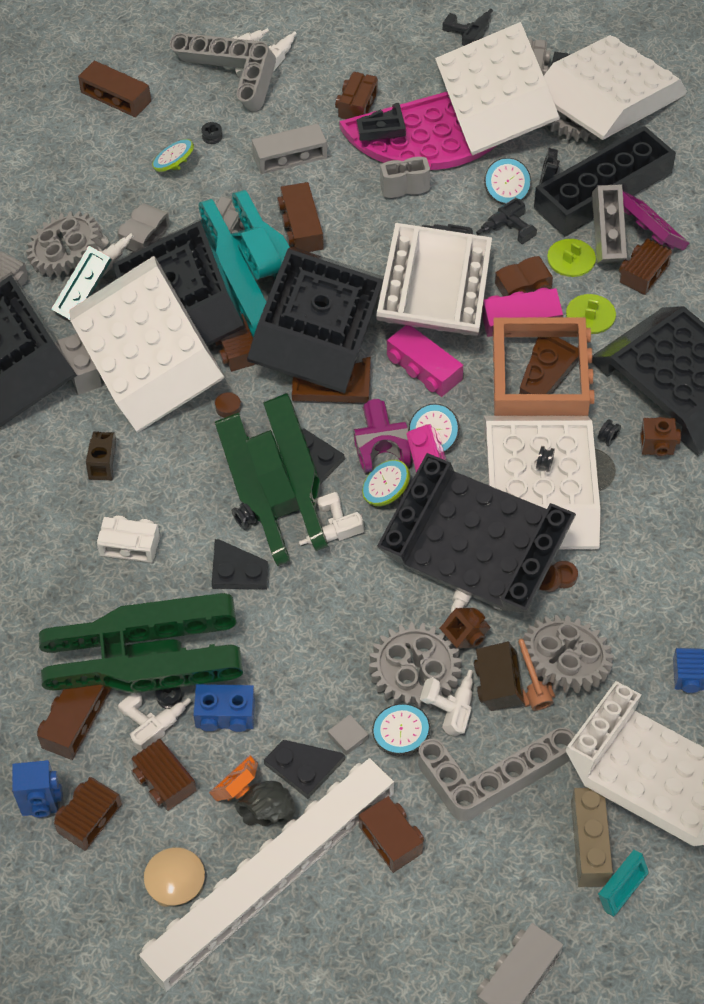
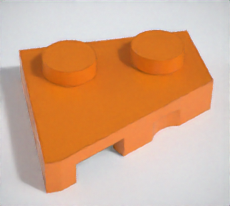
(236, 782)

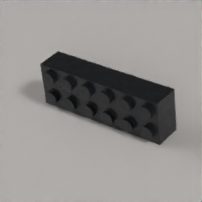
(630, 162)

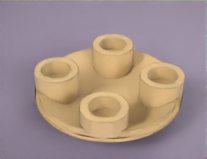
(174, 876)

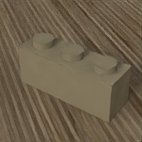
(591, 838)

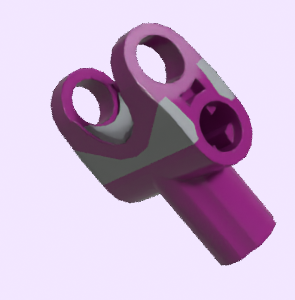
(380, 436)

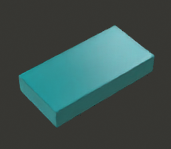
(623, 883)

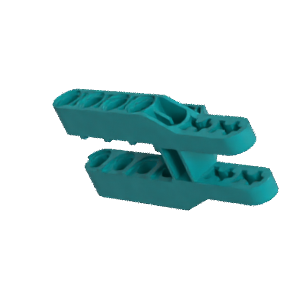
(257, 244)

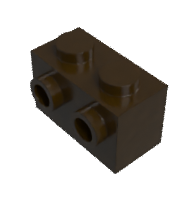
(499, 676)

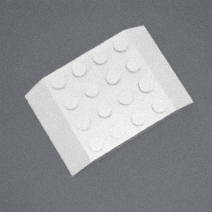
(610, 86)
(497, 88)
(435, 279)
(145, 345)

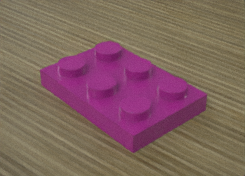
(649, 219)

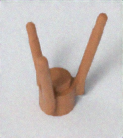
(538, 695)

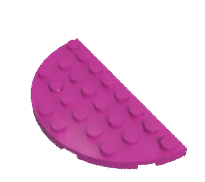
(430, 133)

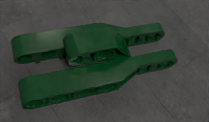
(262, 477)
(146, 664)

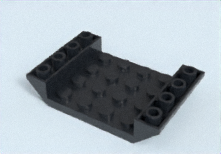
(667, 364)
(474, 536)

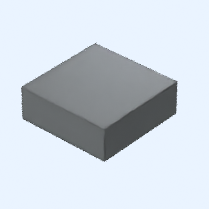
(348, 734)

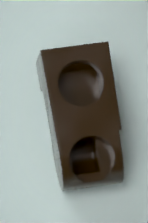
(101, 456)

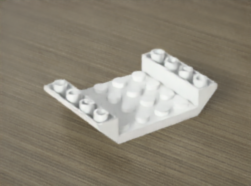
(572, 480)
(642, 765)

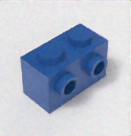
(224, 707)
(36, 788)

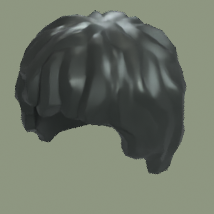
(266, 804)

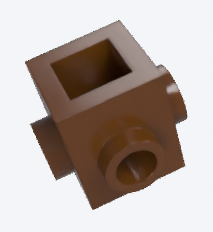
(659, 436)
(465, 627)

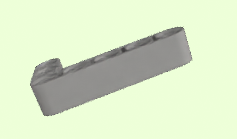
(239, 53)
(495, 776)

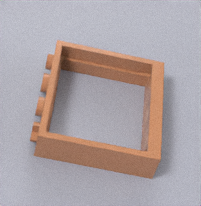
(542, 403)

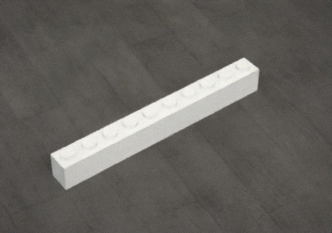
(265, 875)

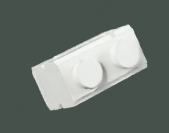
(128, 539)

